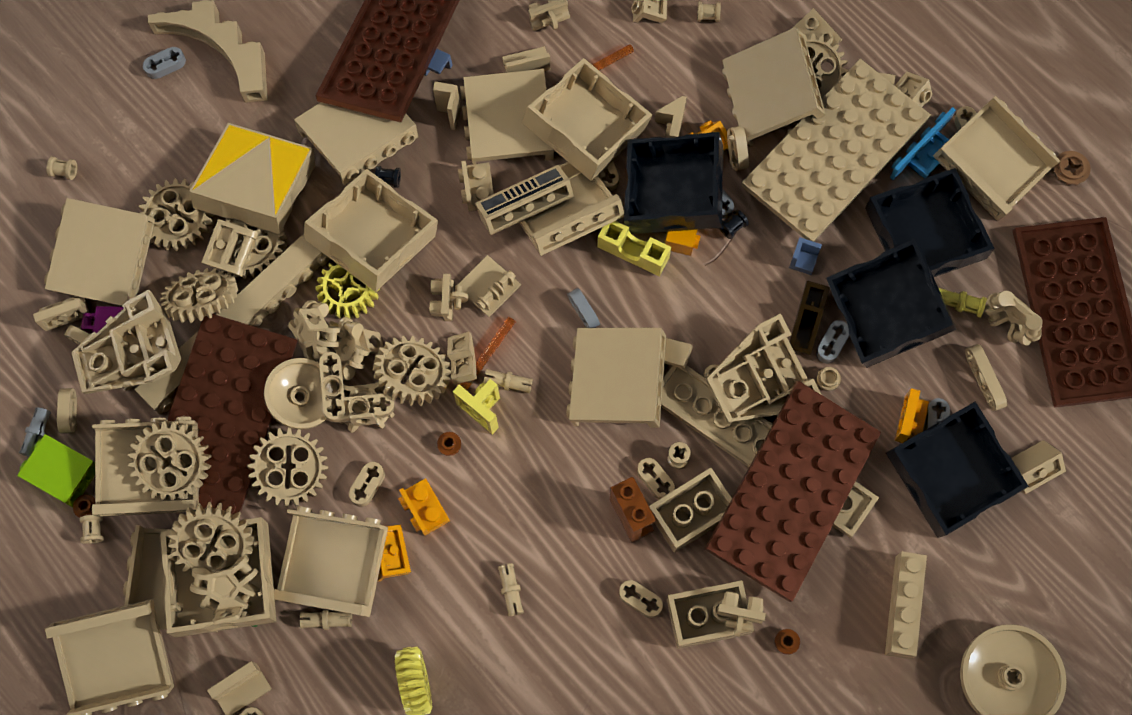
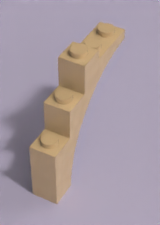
(225, 37)

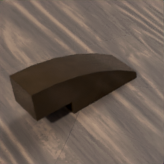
(808, 317)

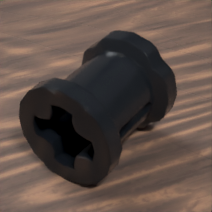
(389, 176)
(734, 223)

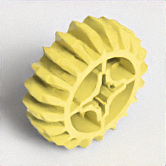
(344, 306)
(413, 681)

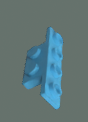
(920, 155)

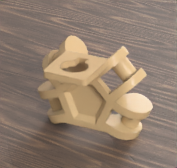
(1008, 308)
(308, 329)
(353, 345)
(359, 407)
(223, 590)

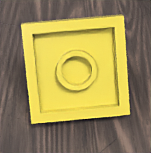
(479, 405)

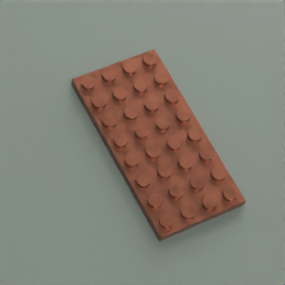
(386, 56)
(1083, 309)
(226, 399)
(793, 491)

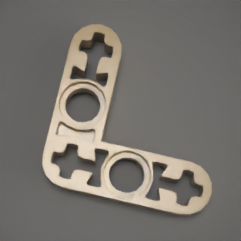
(346, 403)

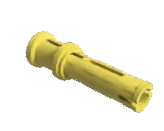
(964, 302)

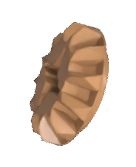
(1075, 160)

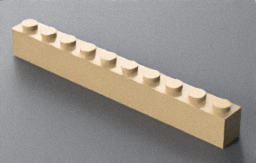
(250, 307)

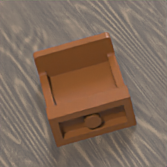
(632, 509)

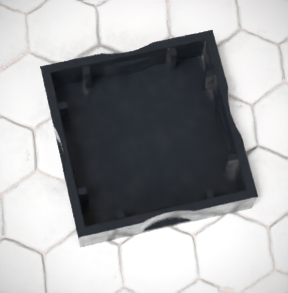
(674, 183)
(937, 216)
(891, 303)
(956, 470)

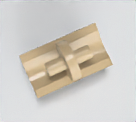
(548, 14)
(446, 288)
(729, 608)

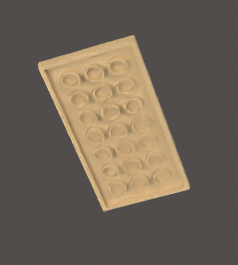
(836, 156)

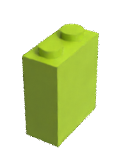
(58, 470)

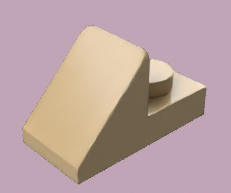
(672, 116)

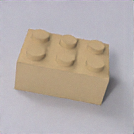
(691, 510)
(695, 615)

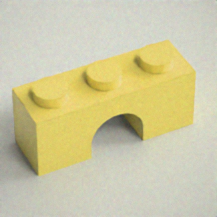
(648, 255)

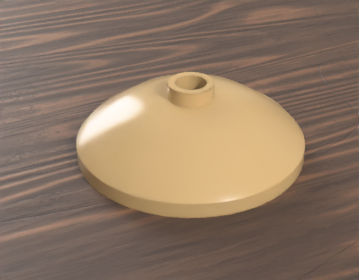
(295, 378)

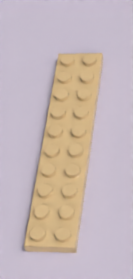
(693, 402)

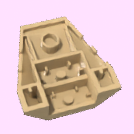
(129, 349)
(758, 373)

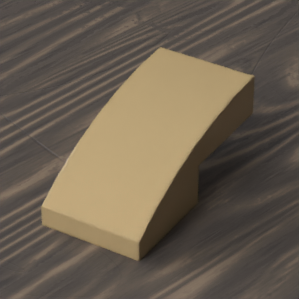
(462, 357)

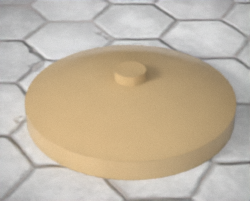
(1012, 673)

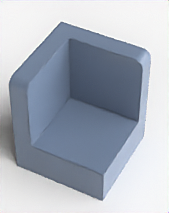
(439, 61)
(805, 256)

